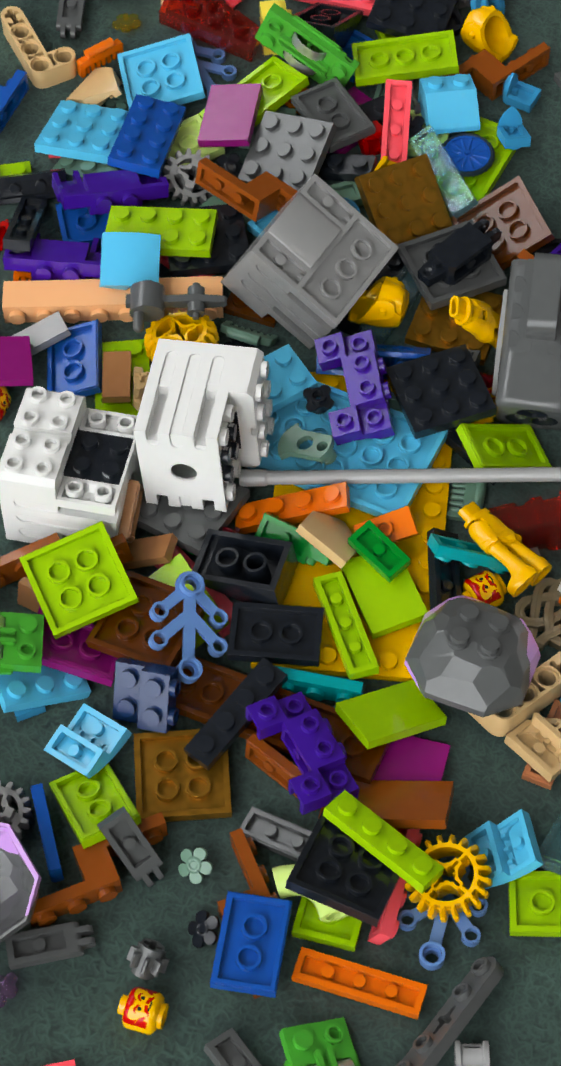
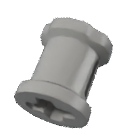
(471, 1054)

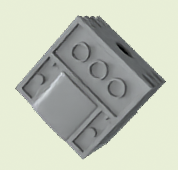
(310, 262)

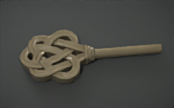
(550, 620)

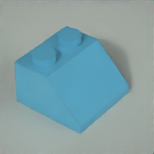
(449, 103)

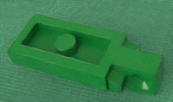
(279, 529)

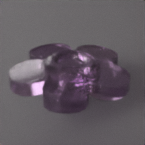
(7, 988)

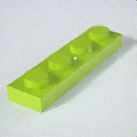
(345, 626)
(383, 841)

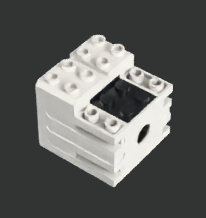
(202, 421)
(65, 467)

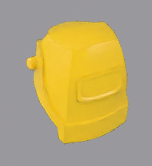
(489, 30)
(381, 304)

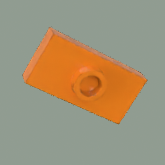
(395, 524)

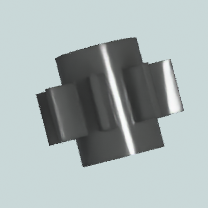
(147, 959)

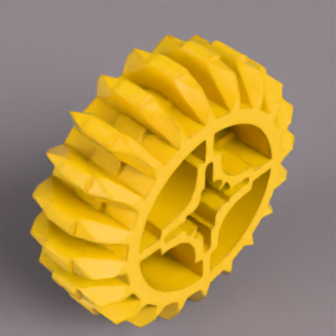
(180, 327)
(454, 868)

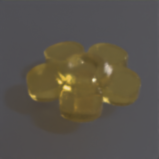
(126, 22)

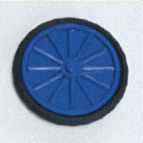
(470, 153)

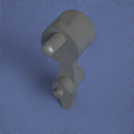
(148, 302)

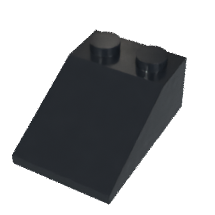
(332, 21)
(247, 566)

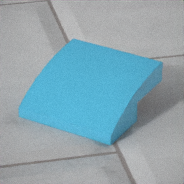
(129, 259)
(88, 741)
(508, 847)

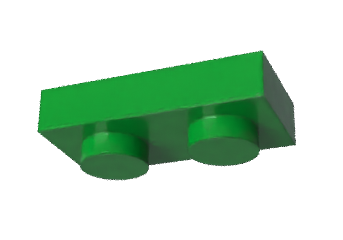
(379, 551)

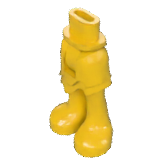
(476, 318)
(506, 546)

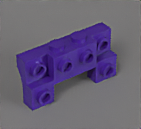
(108, 188)
(56, 260)
(367, 392)
(311, 747)

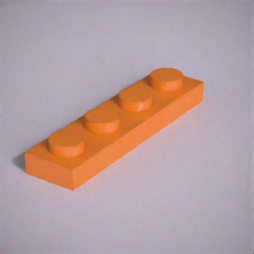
(295, 506)
(359, 983)

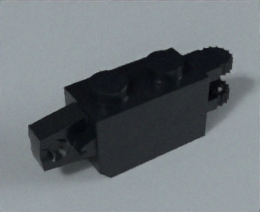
(459, 254)

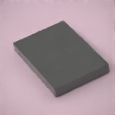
(334, 104)

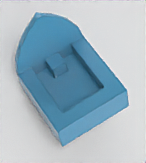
(520, 94)
(511, 130)

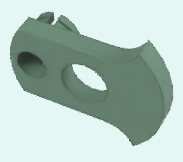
(319, 451)

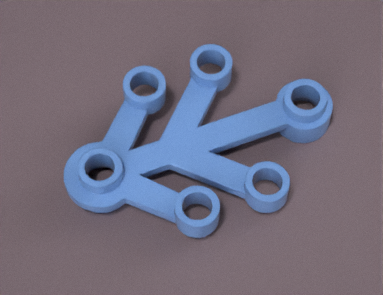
(213, 67)
(190, 622)
(434, 945)

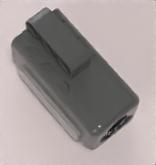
(530, 345)

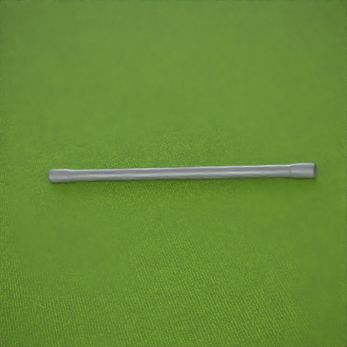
(265, 477)

